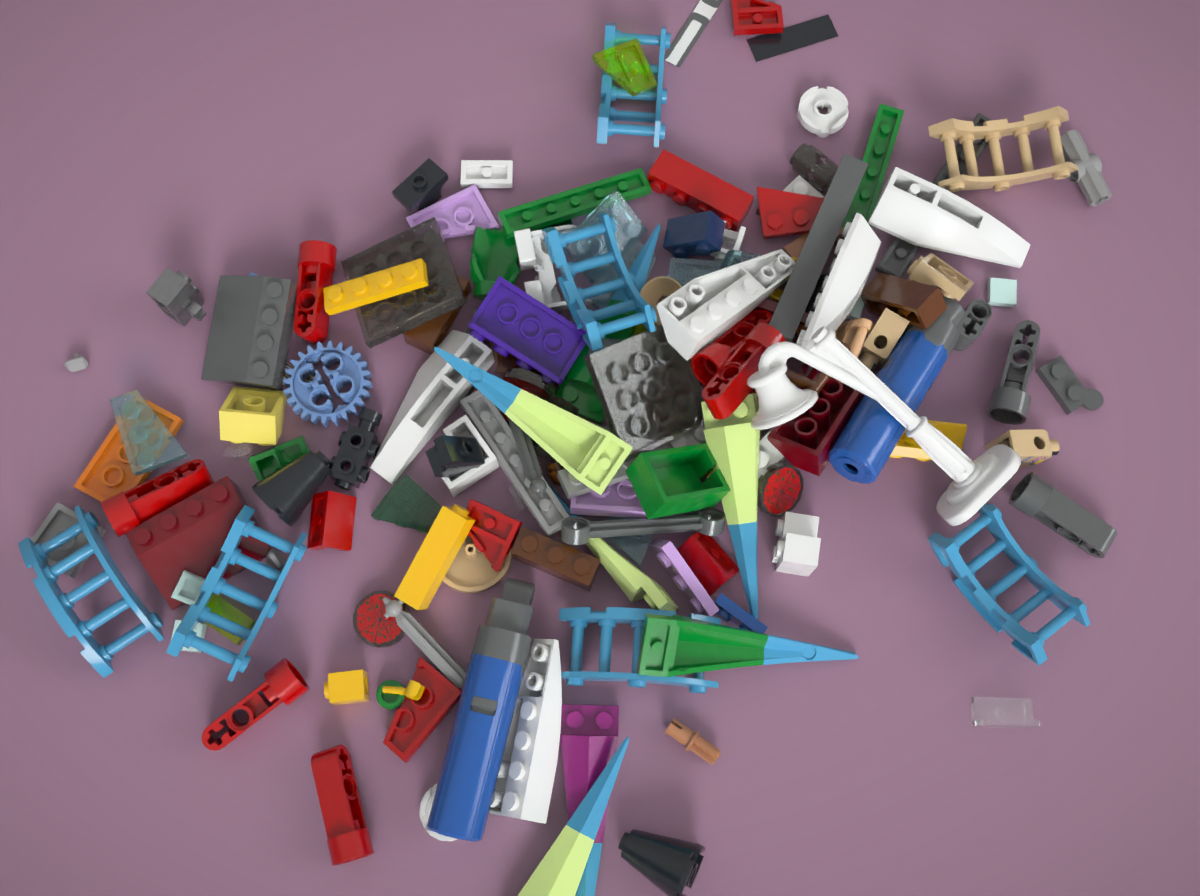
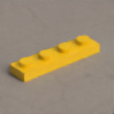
(375, 286)

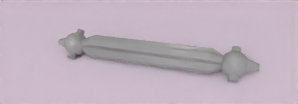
(425, 642)

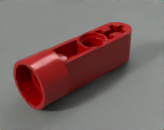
(315, 272)
(714, 355)
(729, 384)
(152, 497)
(281, 685)
(340, 805)

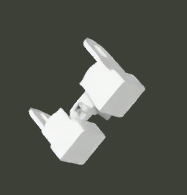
(534, 254)

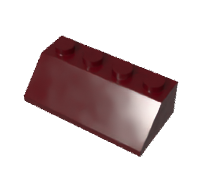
(811, 435)

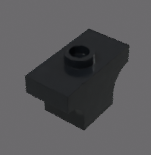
(421, 187)
(454, 455)

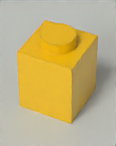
(347, 687)

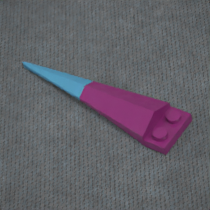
(587, 746)

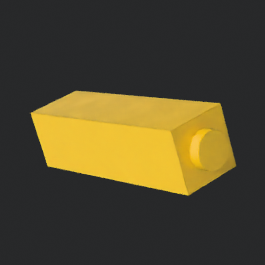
(435, 557)

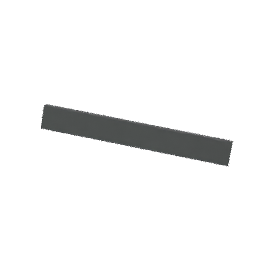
(817, 246)
(901, 252)

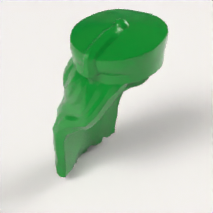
(492, 257)

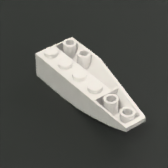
(944, 222)
(846, 279)
(719, 300)
(429, 403)
(533, 739)

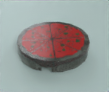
(529, 382)
(779, 489)
(371, 623)

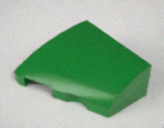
(276, 457)

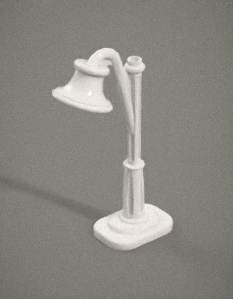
(782, 401)

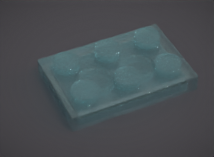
(628, 232)

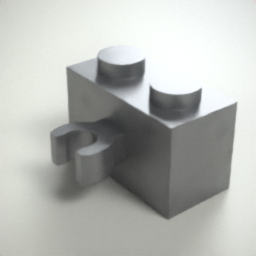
(177, 297)

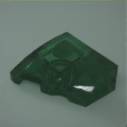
(408, 506)

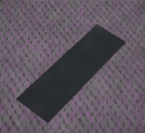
(792, 38)

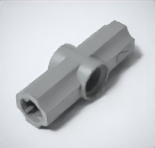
(1089, 169)

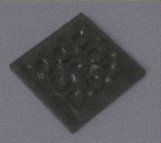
(407, 310)
(646, 390)

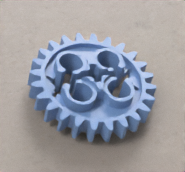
(305, 395)

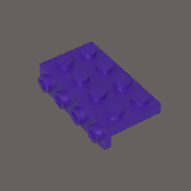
(527, 331)

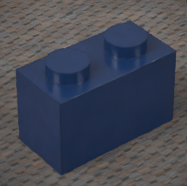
(694, 235)

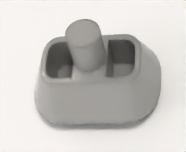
(76, 363)
(276, 559)

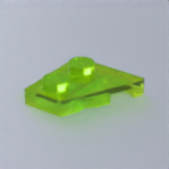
(627, 67)

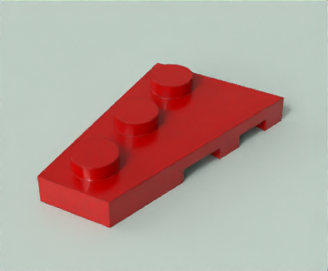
(786, 212)
(420, 717)

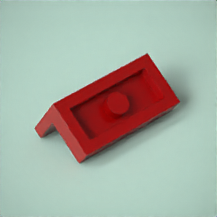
(331, 521)
(708, 561)

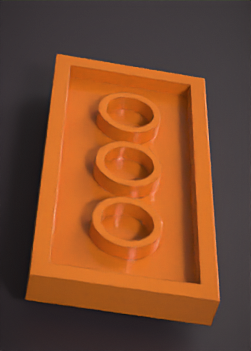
(110, 469)

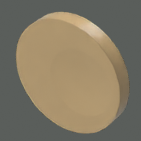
(472, 570)

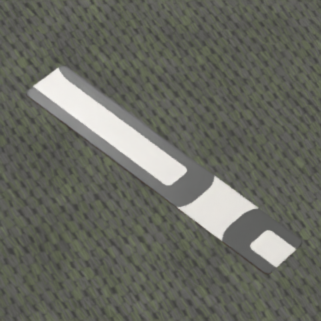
(691, 31)

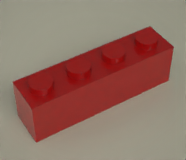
(699, 189)

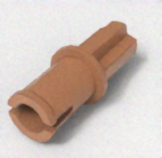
(693, 741)

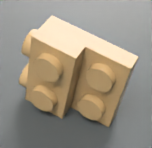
(936, 272)

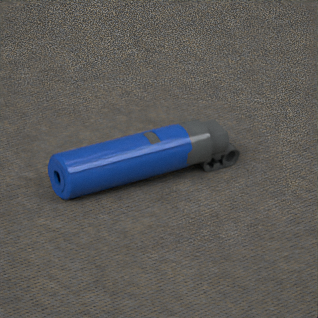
(909, 374)
(484, 716)

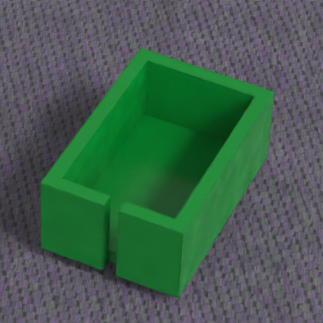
(671, 480)

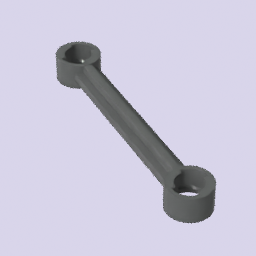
(579, 530)

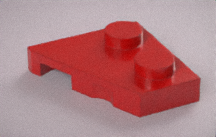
(756, 17)
(492, 532)

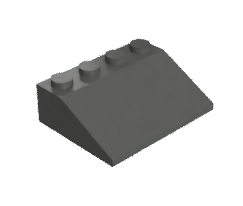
(250, 331)

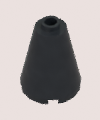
(293, 485)
(662, 859)

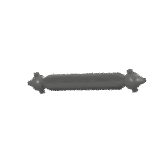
(529, 460)

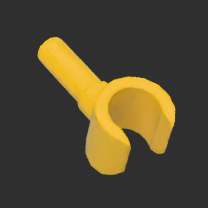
(413, 690)

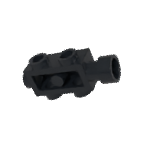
(357, 455)

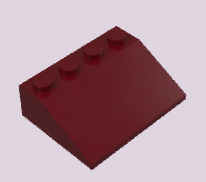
(192, 536)

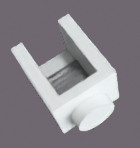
(731, 241)

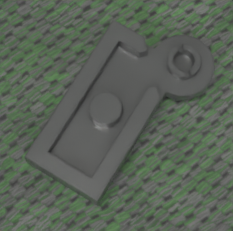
(1067, 387)

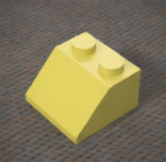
(252, 416)

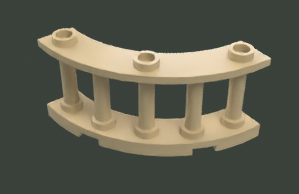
(992, 131)

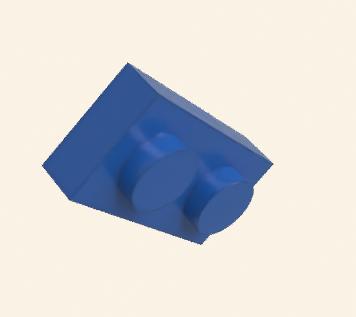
(731, 611)

